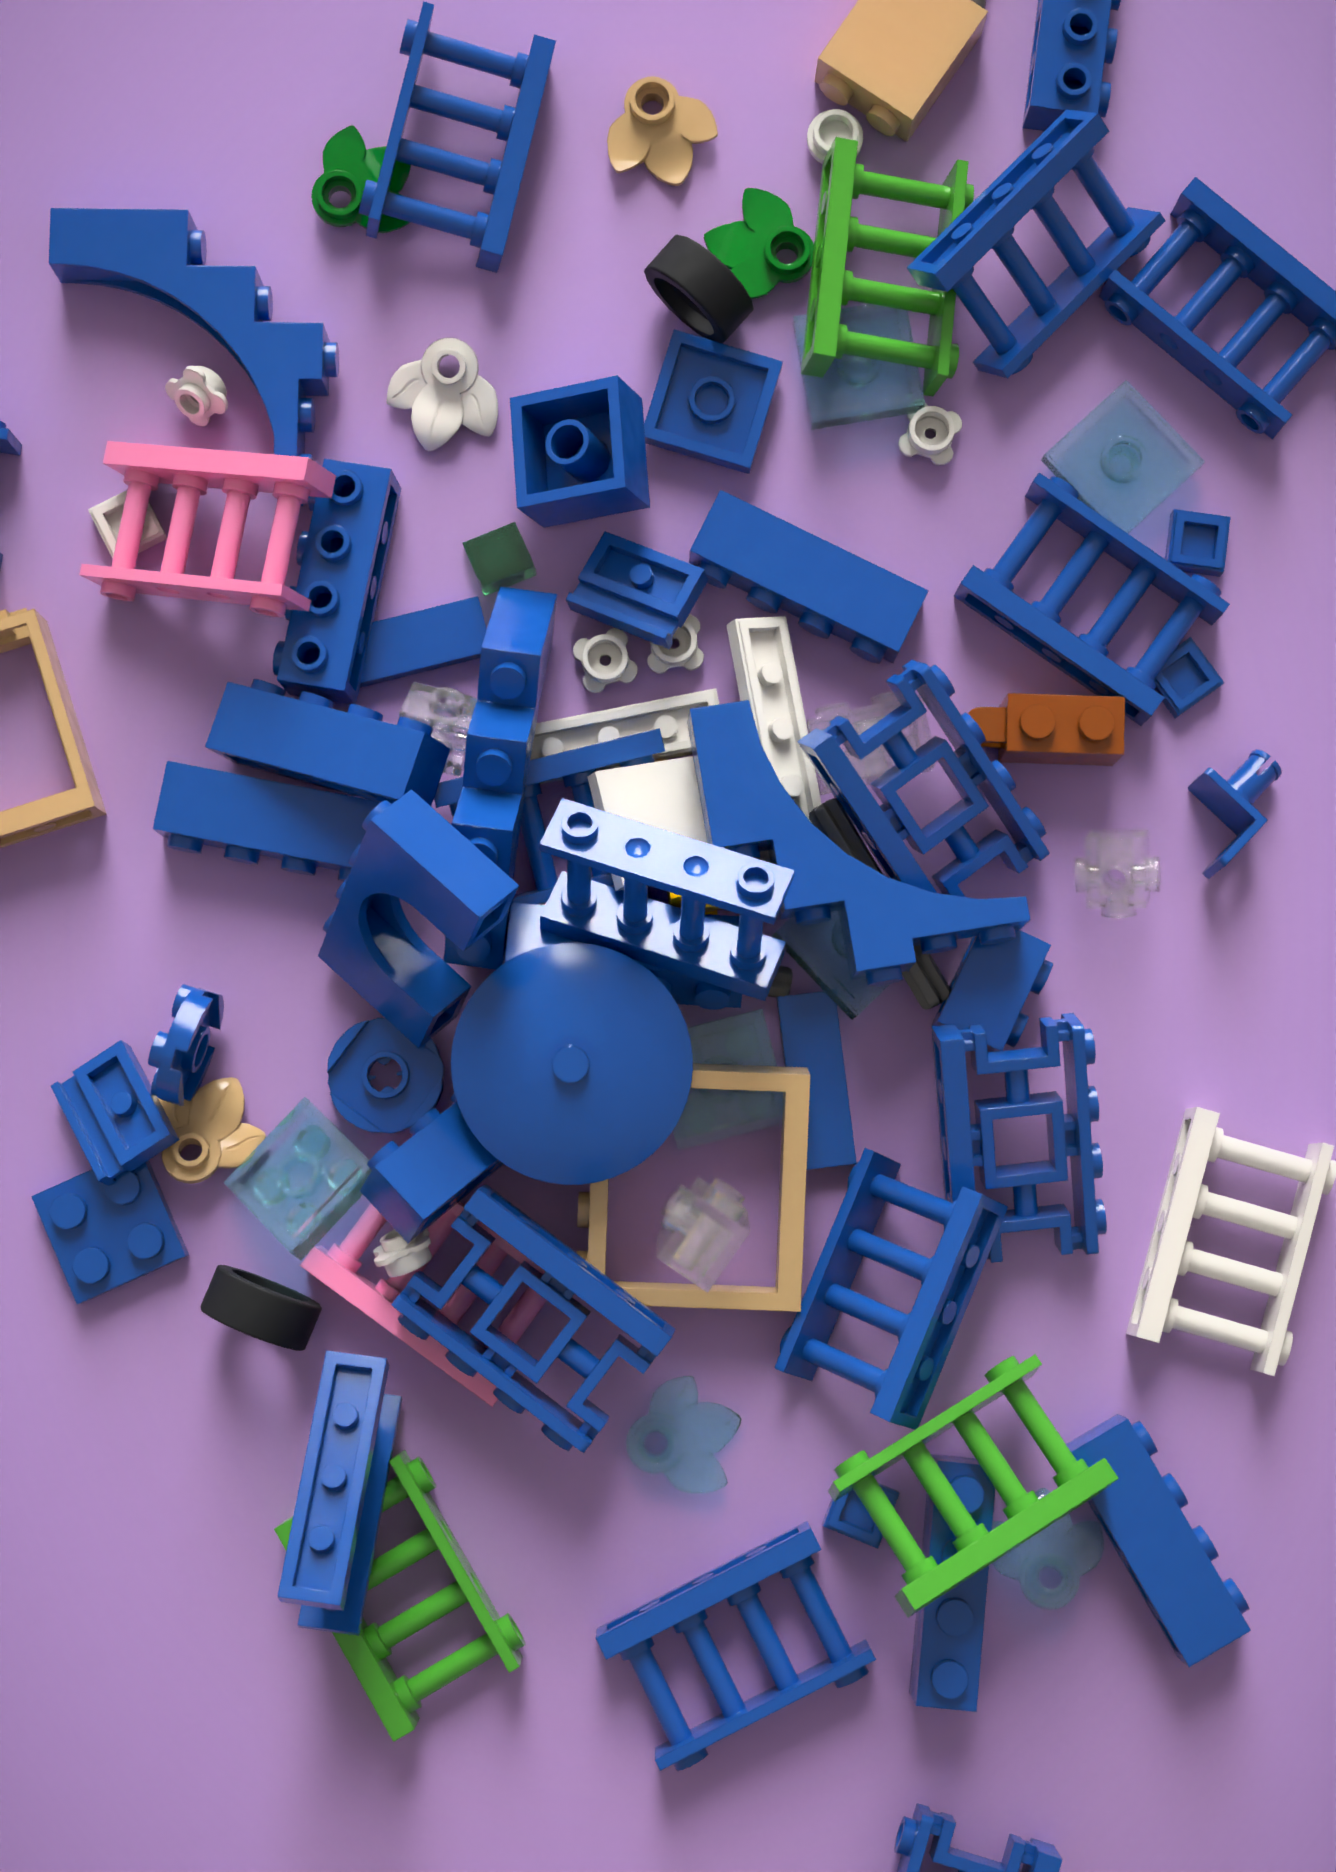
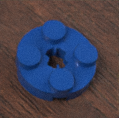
(184, 1051)
(392, 1108)

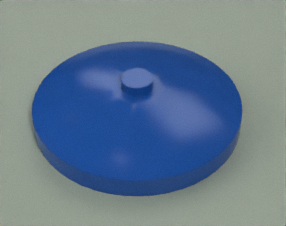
(571, 1063)

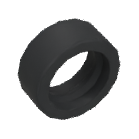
(699, 289)
(260, 1308)

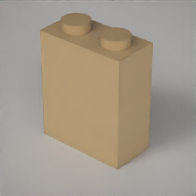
(898, 58)

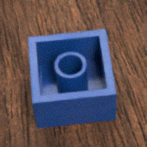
(579, 452)

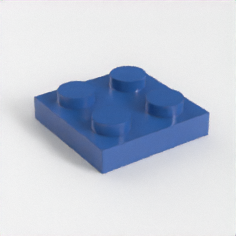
(711, 401)
(109, 1232)

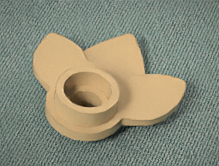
(659, 139)
(215, 1125)

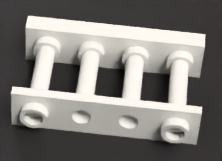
(1173, 1255)

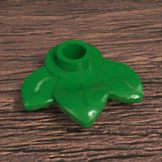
(347, 169)
(752, 244)

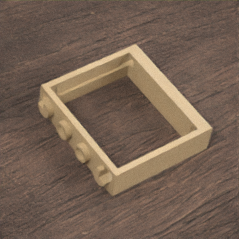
(73, 805)
(787, 1292)

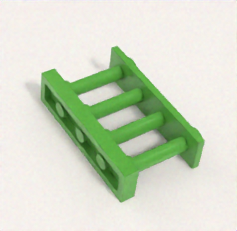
(834, 286)
(974, 1543)
(400, 1697)

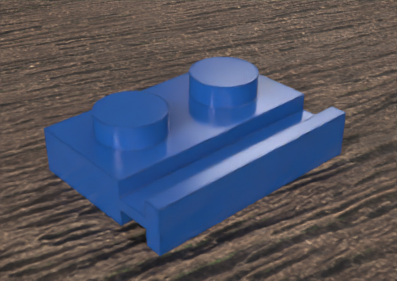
(637, 589)
(114, 1113)

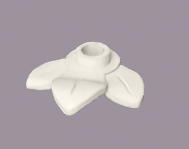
(441, 402)

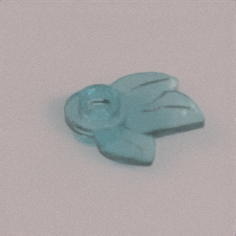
(692, 1434)
(1061, 1546)

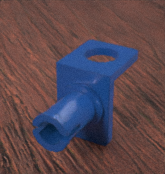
(1233, 802)

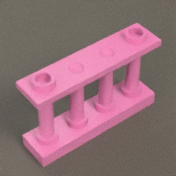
(192, 473)
(339, 1272)

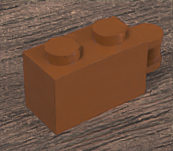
(1054, 729)

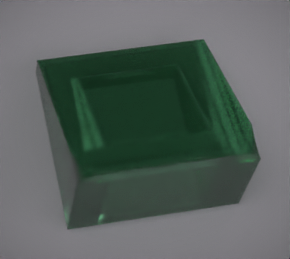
(499, 558)

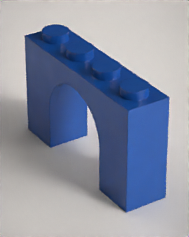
(446, 878)

